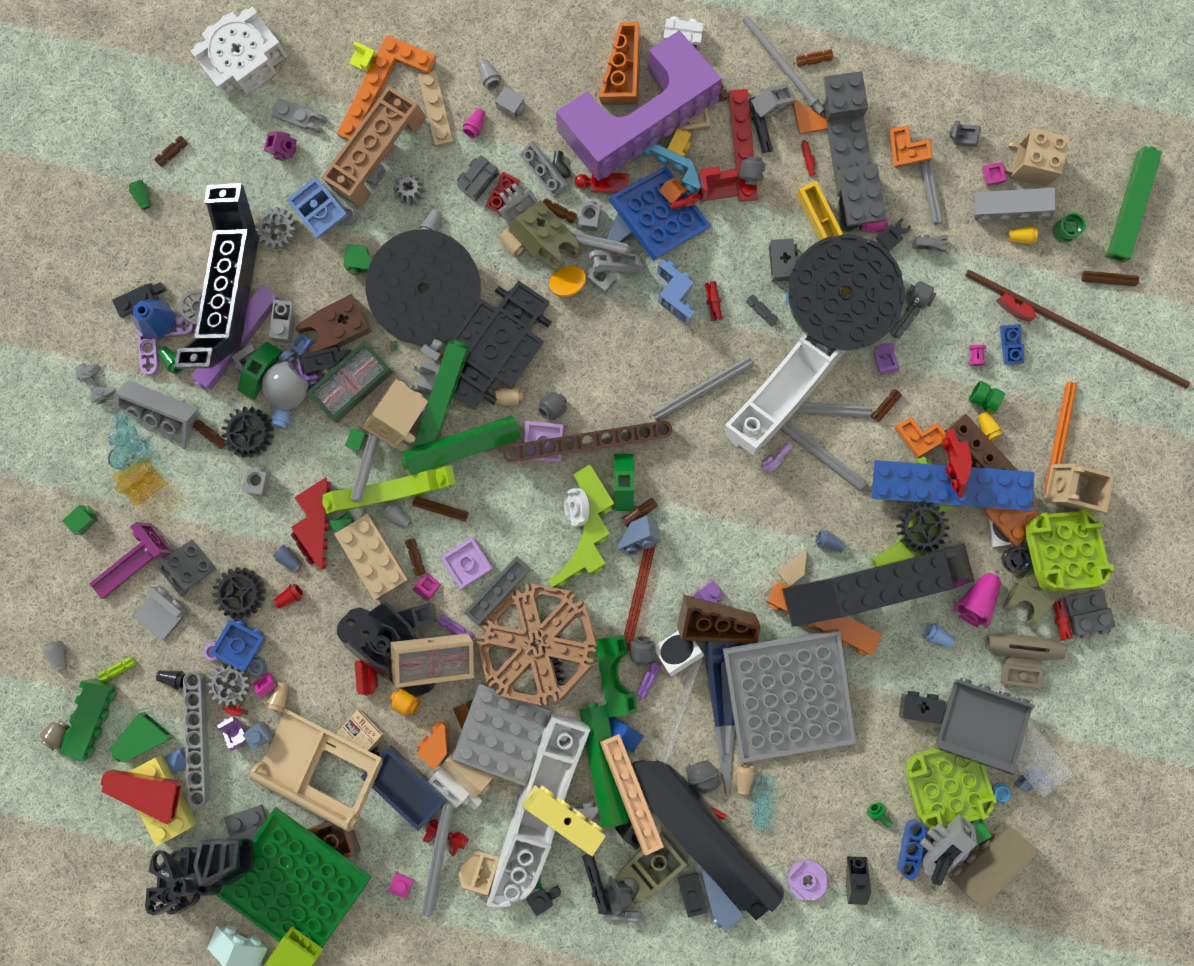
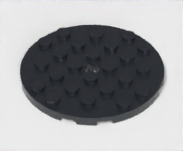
(395, 279)
(841, 320)

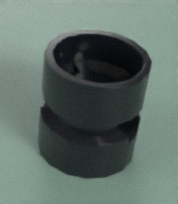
(1016, 559)

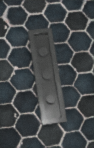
(497, 590)

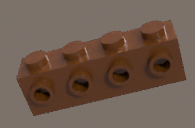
(982, 449)

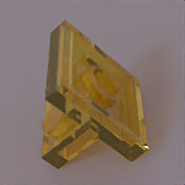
(138, 482)

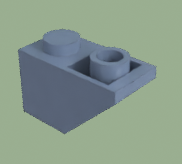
(639, 535)

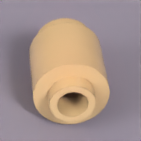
(511, 243)
(509, 397)

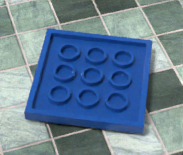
(652, 219)

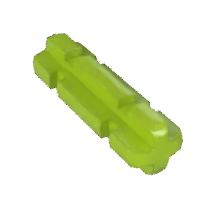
(117, 669)

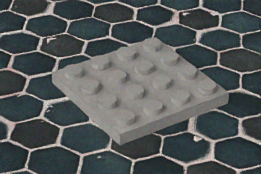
(501, 736)

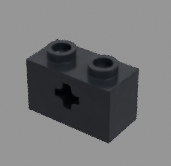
(933, 710)

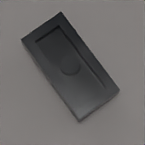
(692, 895)

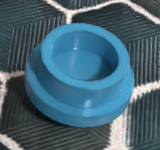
(1002, 792)

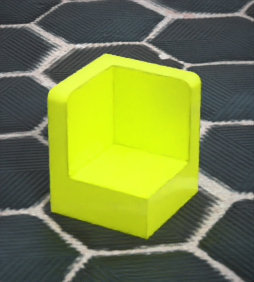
(362, 57)

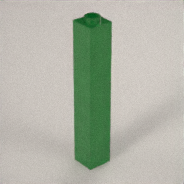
(1134, 204)
(442, 392)
(460, 445)
(609, 801)

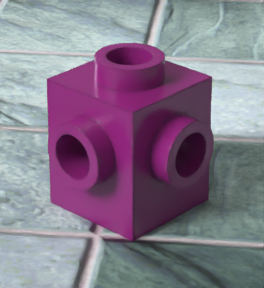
(280, 145)

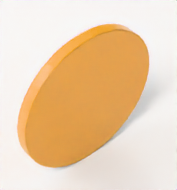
(567, 281)

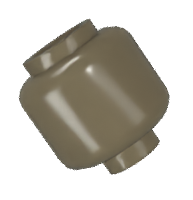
(54, 735)

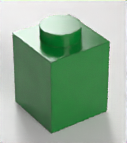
(80, 519)

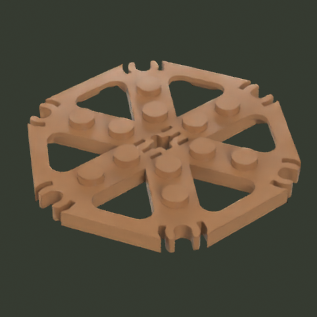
(528, 655)

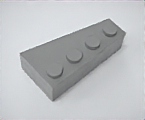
(1015, 204)

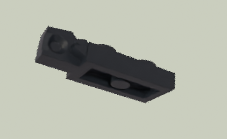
(125, 303)
(321, 359)

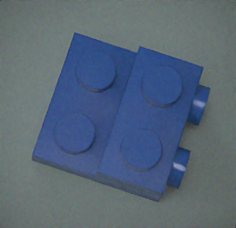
(238, 645)

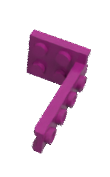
(150, 547)

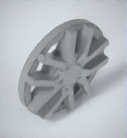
(194, 306)

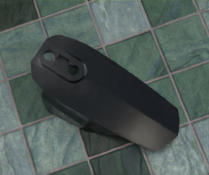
(383, 627)

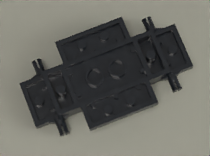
(499, 342)

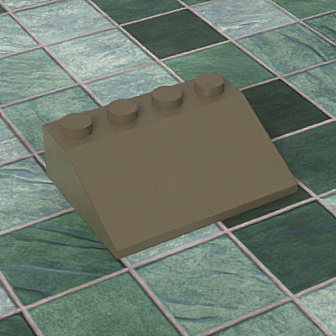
(993, 864)

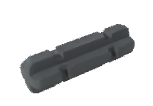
(762, 310)
(905, 321)

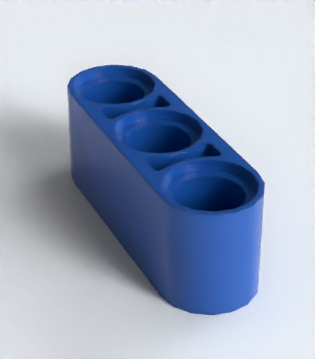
(911, 858)

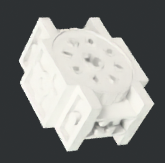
(239, 52)

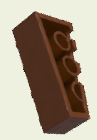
(716, 622)

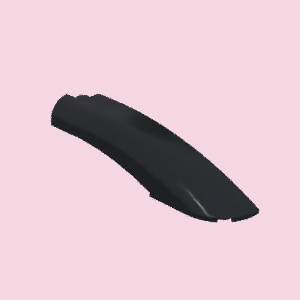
(707, 838)

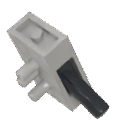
(947, 848)

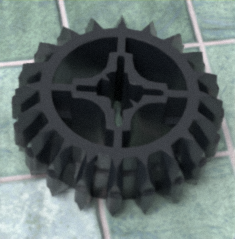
(247, 424)
(919, 520)
(235, 586)

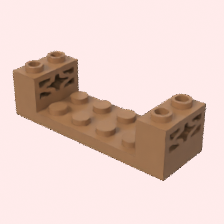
(370, 144)

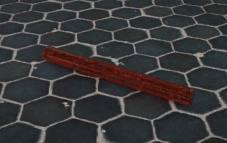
(638, 595)

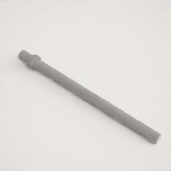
(813, 101)

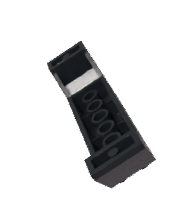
(226, 279)
(878, 586)

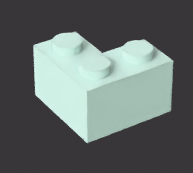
(234, 949)

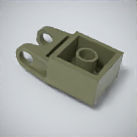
(544, 235)
(1027, 589)
(651, 874)

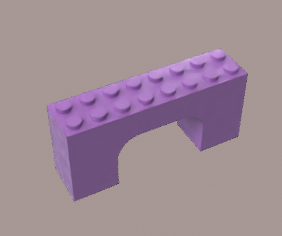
(611, 141)

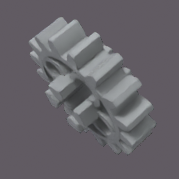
(283, 221)
(233, 695)

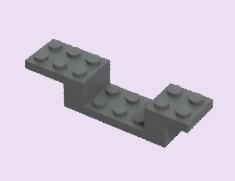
(853, 172)

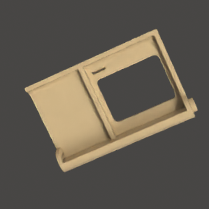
(294, 759)

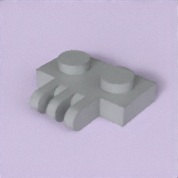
(516, 203)

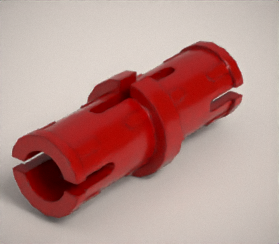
(713, 300)
(1062, 620)

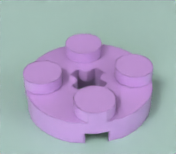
(807, 868)

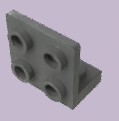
(185, 567)

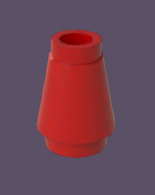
(290, 595)

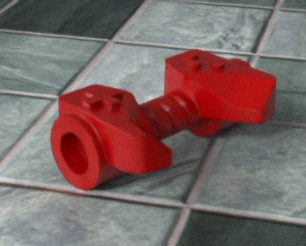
(457, 839)

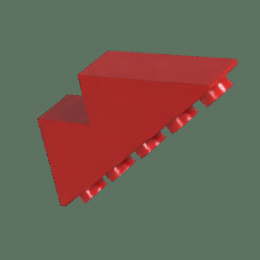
(312, 528)

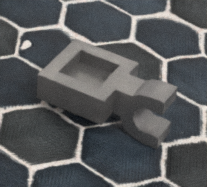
(928, 243)

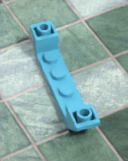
(680, 164)

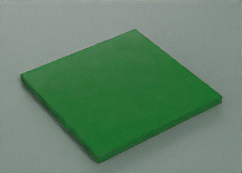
(295, 882)

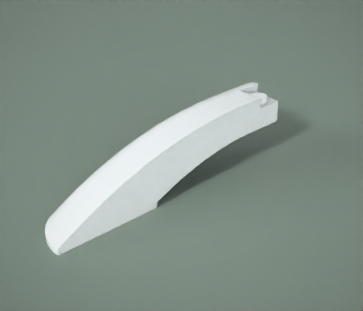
(781, 394)
(529, 837)

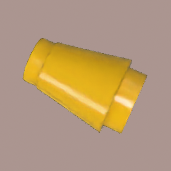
(1024, 235)
(989, 426)

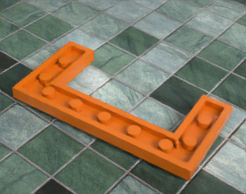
(375, 79)

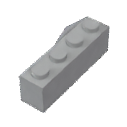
(157, 411)

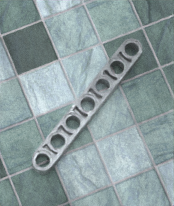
(191, 746)

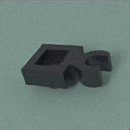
(891, 236)

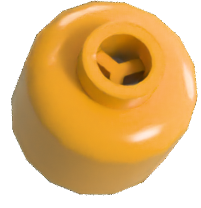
(404, 702)

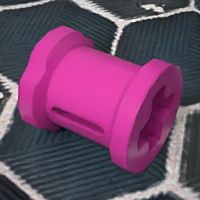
(974, 349)

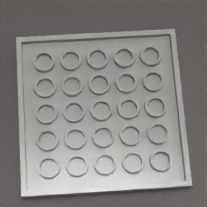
(789, 696)

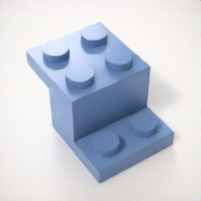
(317, 207)
(675, 291)

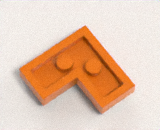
(905, 151)
(917, 440)

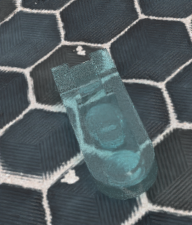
(762, 802)

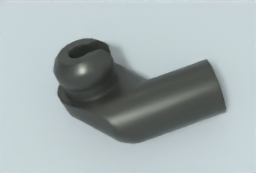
(561, 167)

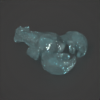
(126, 443)

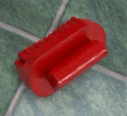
(365, 678)

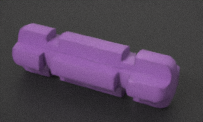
(453, 626)
(648, 680)

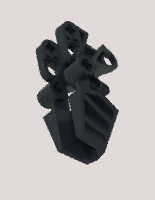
(197, 873)

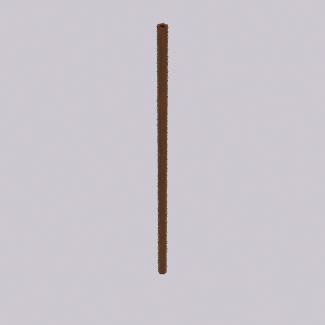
(1080, 330)

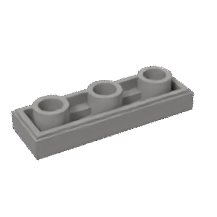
(549, 176)

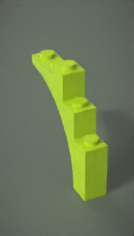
(594, 530)
(898, 550)

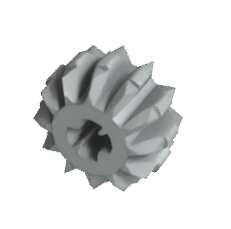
(409, 195)

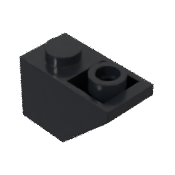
(419, 615)
(857, 881)

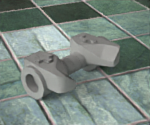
(85, 373)

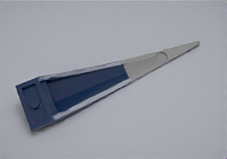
(721, 704)

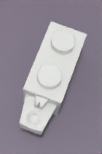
(452, 790)

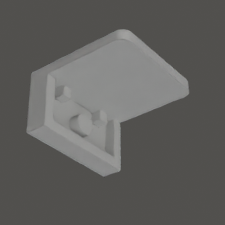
(160, 612)

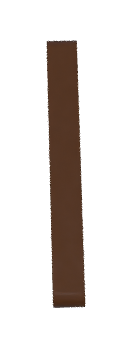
(633, 430)

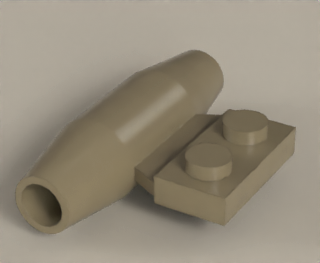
(1024, 657)

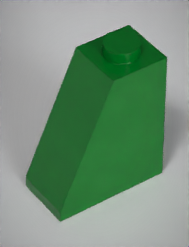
(139, 737)

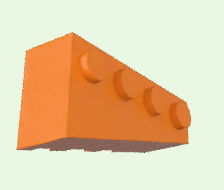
(623, 71)

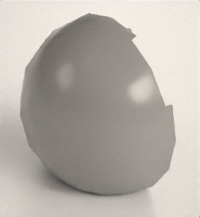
(284, 386)

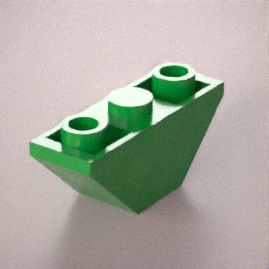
(256, 368)
(623, 482)

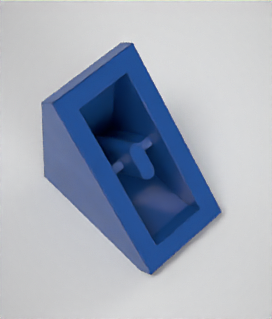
(629, 736)

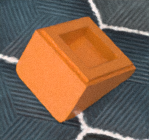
(672, 190)

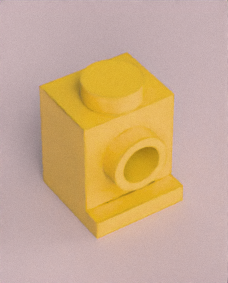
(680, 142)

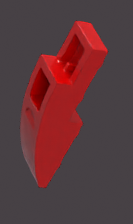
(959, 462)

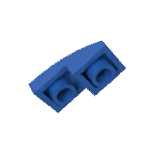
(1011, 344)

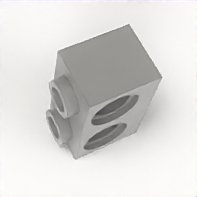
(773, 100)

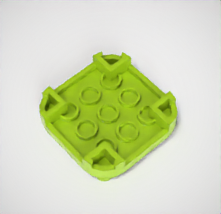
(1068, 551)
(948, 786)

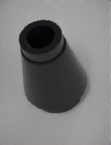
(171, 678)

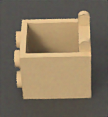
(1039, 157)
(396, 415)
(1065, 486)

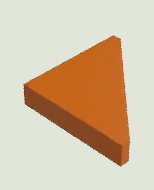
(807, 119)

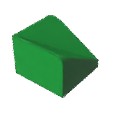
(355, 439)
(341, 522)
(981, 830)

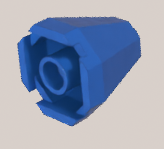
(153, 318)

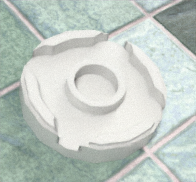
(576, 507)

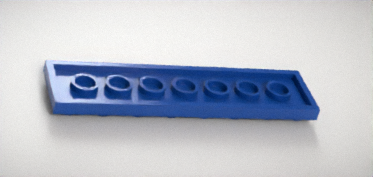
(930, 484)

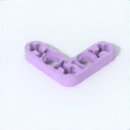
(155, 361)

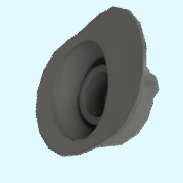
(703, 777)
(618, 896)

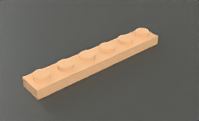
(631, 794)

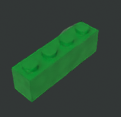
(88, 718)

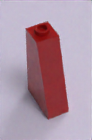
(146, 793)

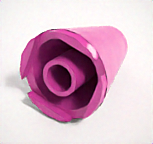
(979, 601)

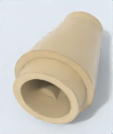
(278, 698)
(745, 776)

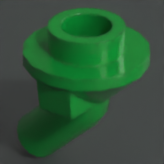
(876, 812)

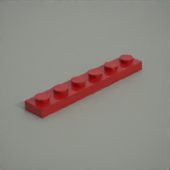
(742, 139)

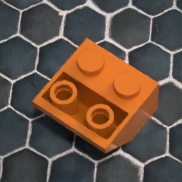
(435, 748)

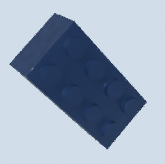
(406, 789)

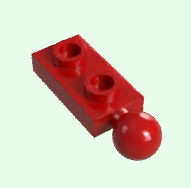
(612, 184)

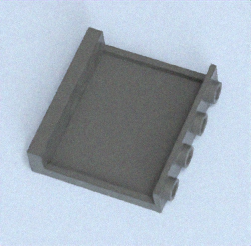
(984, 725)

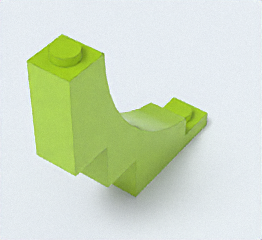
(391, 491)

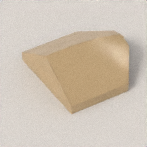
(478, 872)

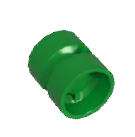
(1069, 227)
(987, 397)

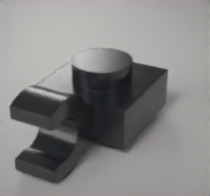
(541, 900)

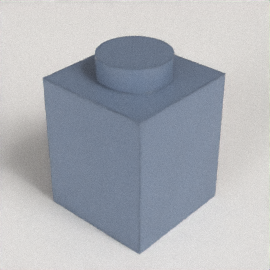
(258, 735)

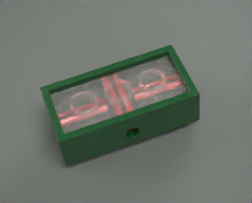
(350, 382)

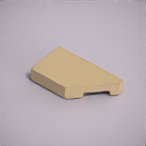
(793, 569)

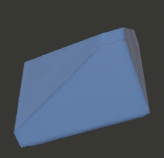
(305, 344)
(176, 761)

